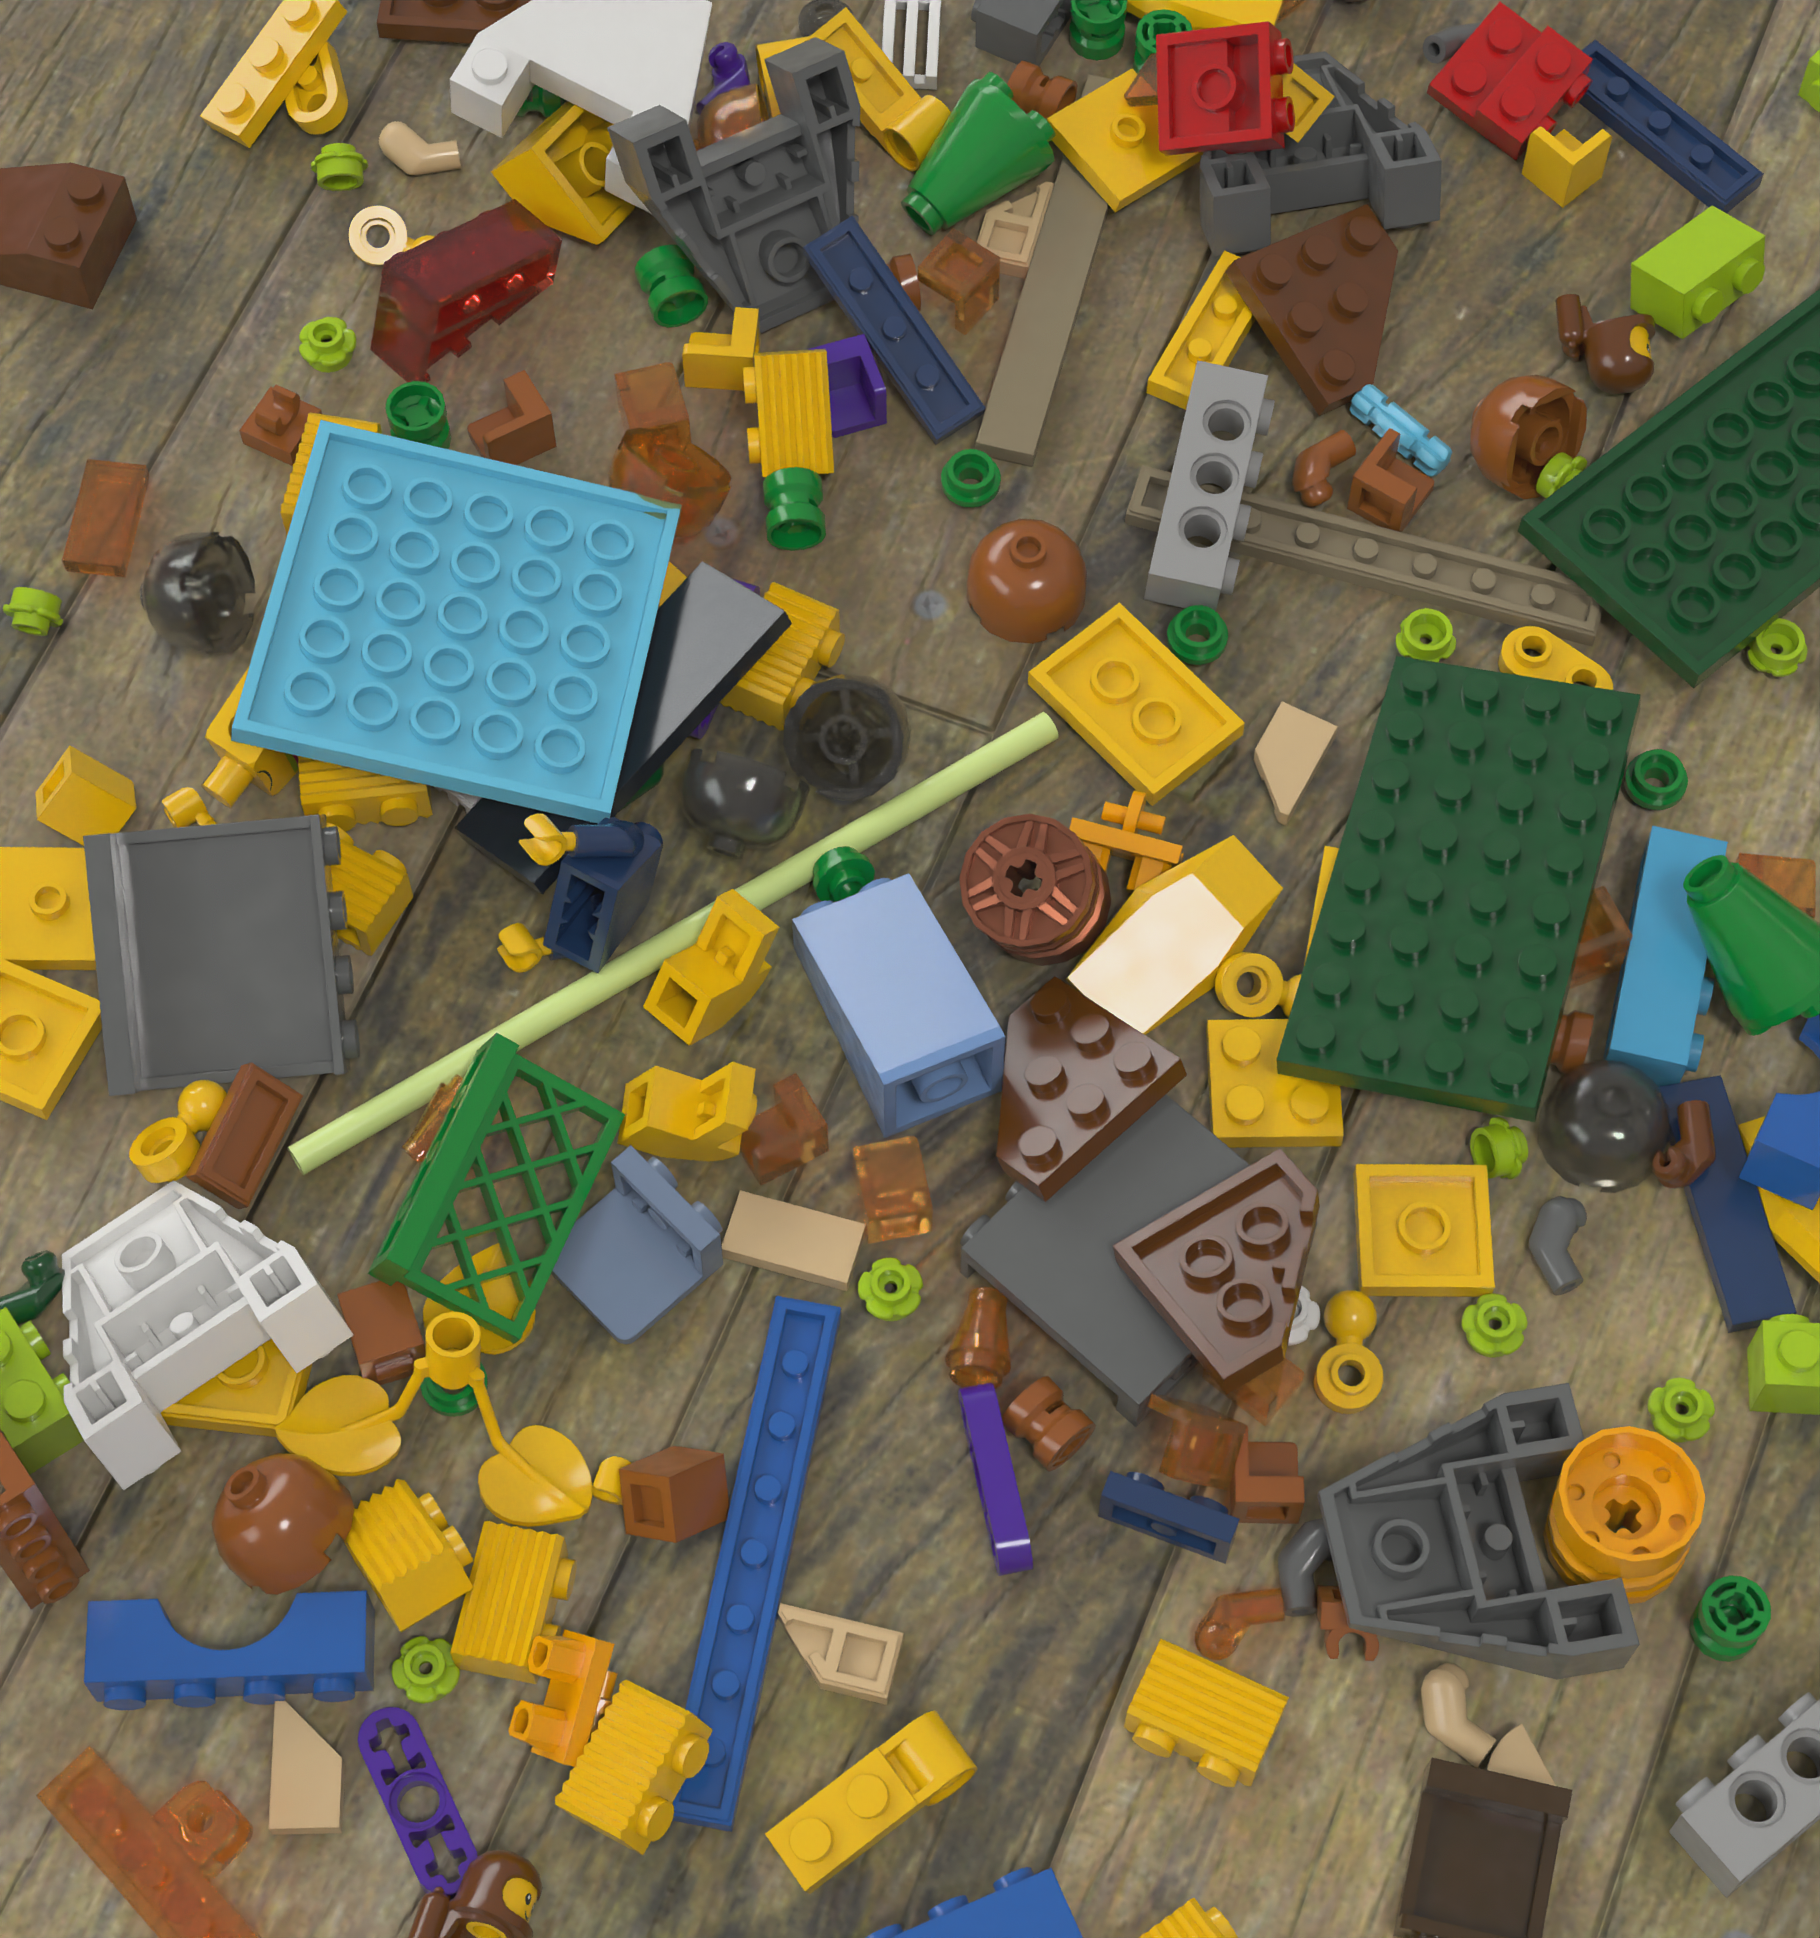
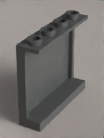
(220, 952)
(1061, 1260)

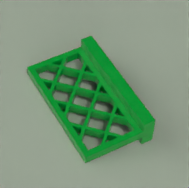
(447, 1165)

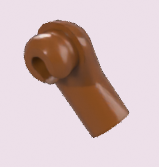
(1314, 467)

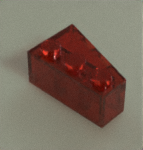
(457, 284)

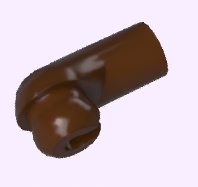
(1694, 1150)

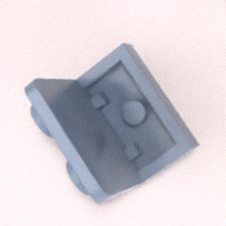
(638, 1249)

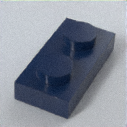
(1191, 1524)

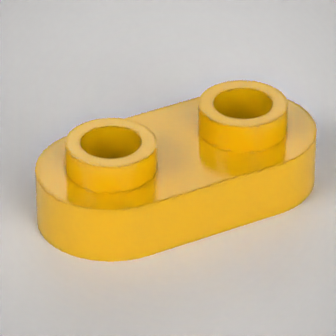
(319, 96)
(1557, 659)

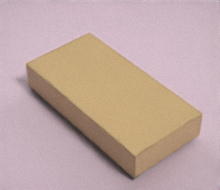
(793, 1240)

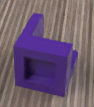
(855, 386)

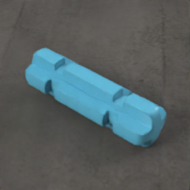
(1430, 454)

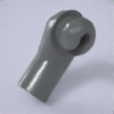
(1447, 42)
(1550, 1239)
(1298, 1563)

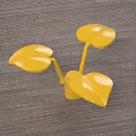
(352, 1432)

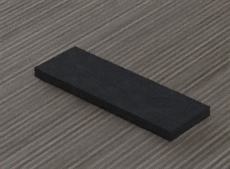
(697, 653)

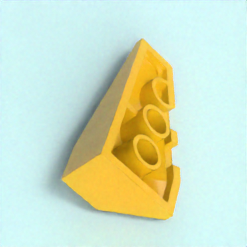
(562, 175)

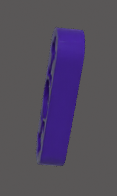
(995, 1479)
(381, 1767)

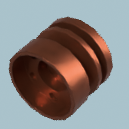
(1034, 924)

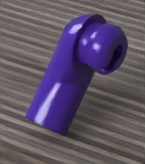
(728, 71)

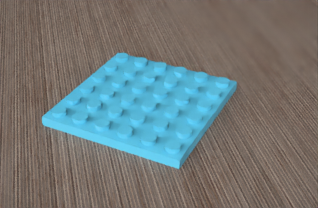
(458, 623)

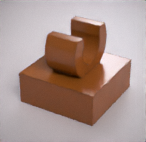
(277, 424)
(1333, 1619)

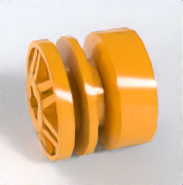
(1628, 1481)

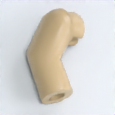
(414, 154)
(1447, 1714)

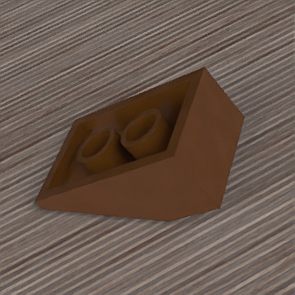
(62, 229)

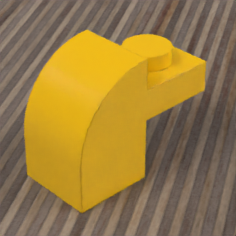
(718, 974)
(687, 1115)

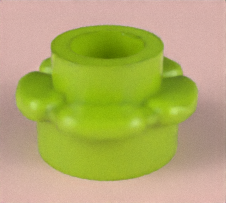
(339, 167)
(329, 355)
(1559, 472)
(33, 611)
(1426, 624)
(1785, 637)
(1499, 1148)
(891, 1305)
(1490, 1341)
(1673, 1425)
(428, 1687)

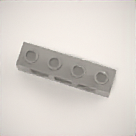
(1218, 401)
(1725, 1841)

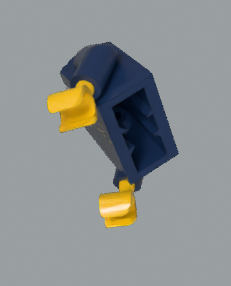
(597, 891)

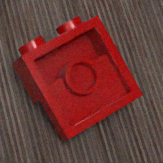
(1511, 79)
(1223, 89)

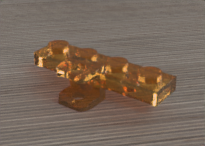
(160, 1858)

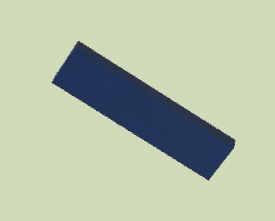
(1666, 133)
(894, 330)
(1731, 1217)

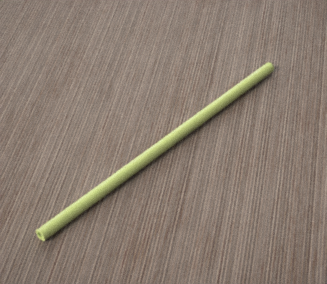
(649, 956)

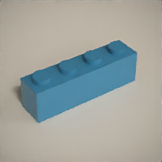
(1665, 964)

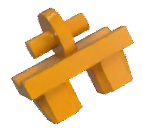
(1149, 854)
(574, 1699)

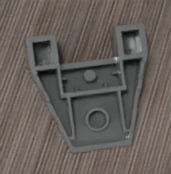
(1345, 156)
(758, 194)
(1445, 1553)

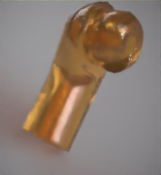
(1232, 1616)

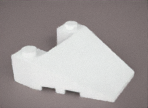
(593, 53)
(167, 1307)

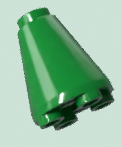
(978, 156)
(1756, 944)

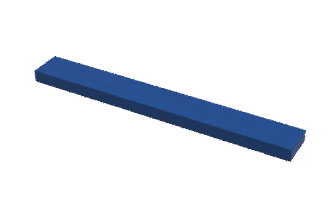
(756, 1553)

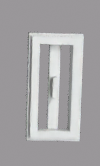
(917, 81)

